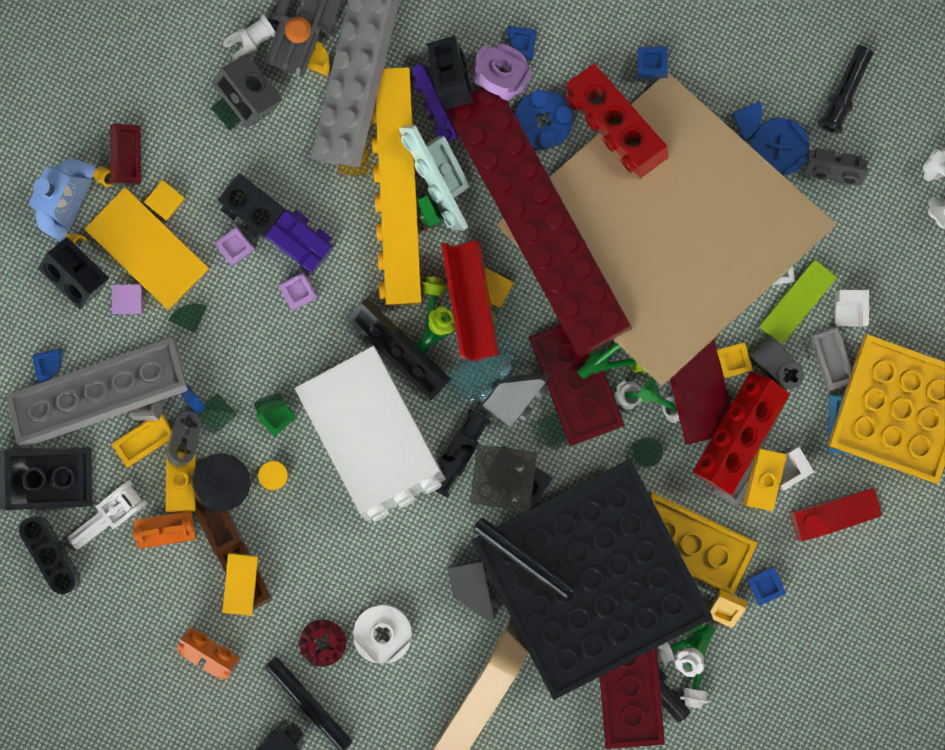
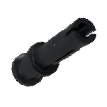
(841, 101)

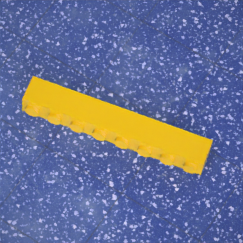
(397, 191)

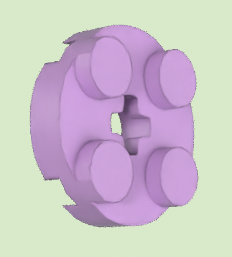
(488, 76)

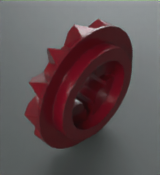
(336, 639)

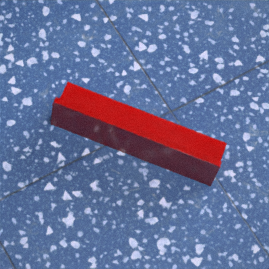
(470, 301)

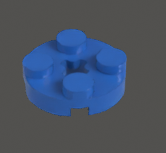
(560, 116)

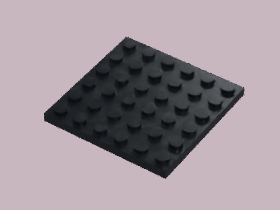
(625, 576)

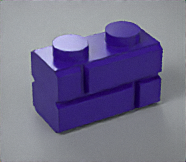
(300, 241)

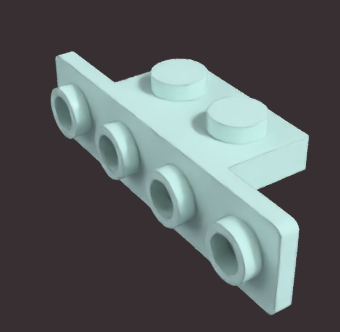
(441, 171)

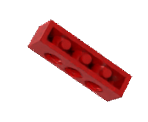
(593, 85)
(741, 433)

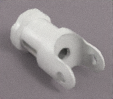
(250, 37)

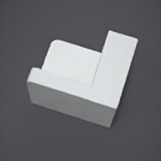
(851, 308)
(795, 468)

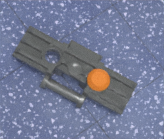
(298, 35)

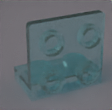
(474, 378)

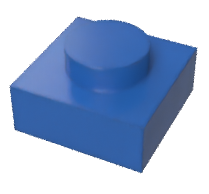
(652, 62)
(766, 586)

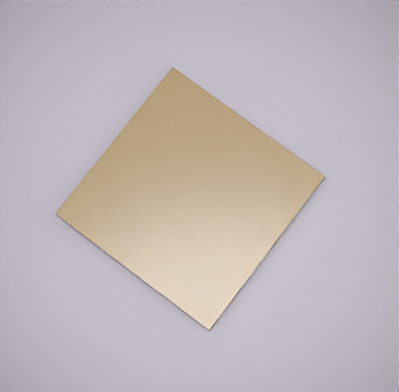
(689, 236)

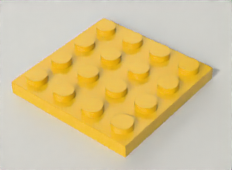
(894, 410)

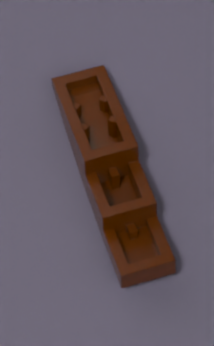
(225, 539)

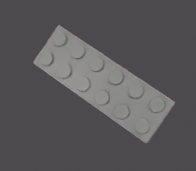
(354, 81)
(96, 393)

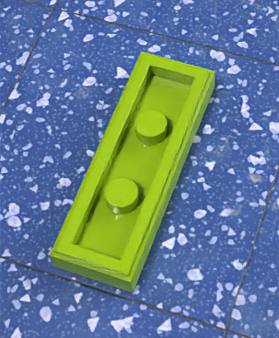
(797, 301)

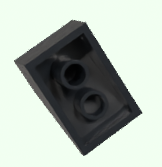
(45, 478)

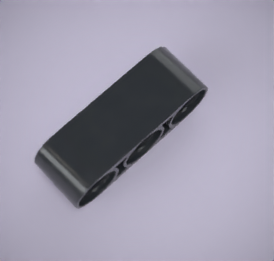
(36, 548)

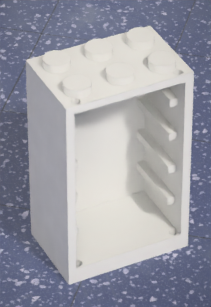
(370, 435)

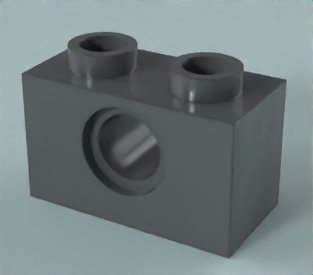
(247, 90)

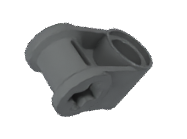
(773, 360)

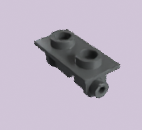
(850, 169)

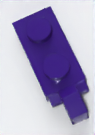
(423, 83)

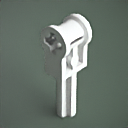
(112, 512)

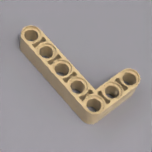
(486, 691)

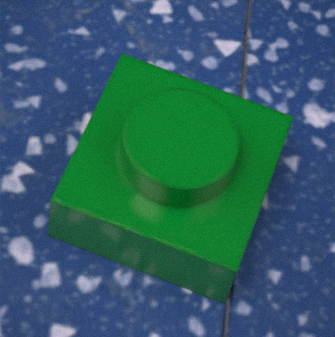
(429, 212)
(277, 420)

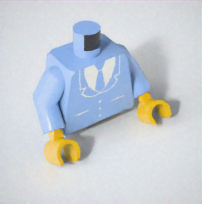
(60, 195)

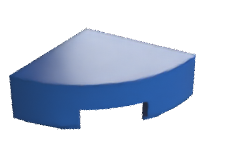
(522, 40)
(748, 119)
(47, 364)
(193, 400)

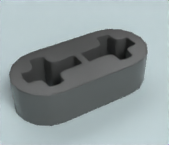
(177, 437)

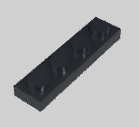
(399, 349)

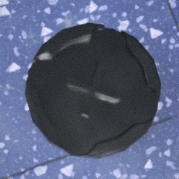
(221, 482)

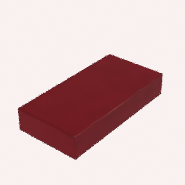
(125, 154)

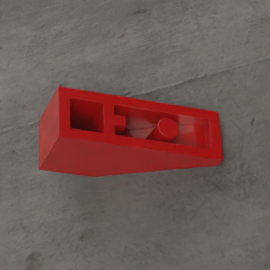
(835, 514)

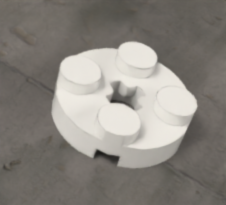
(382, 617)

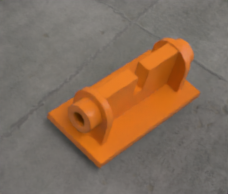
(164, 530)
(219, 659)

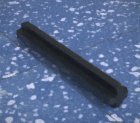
(523, 558)
(308, 704)

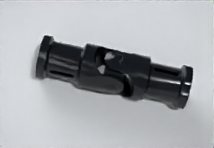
(455, 458)

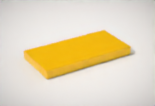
(147, 249)
(707, 548)

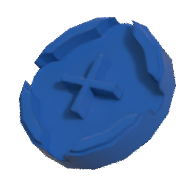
(782, 144)

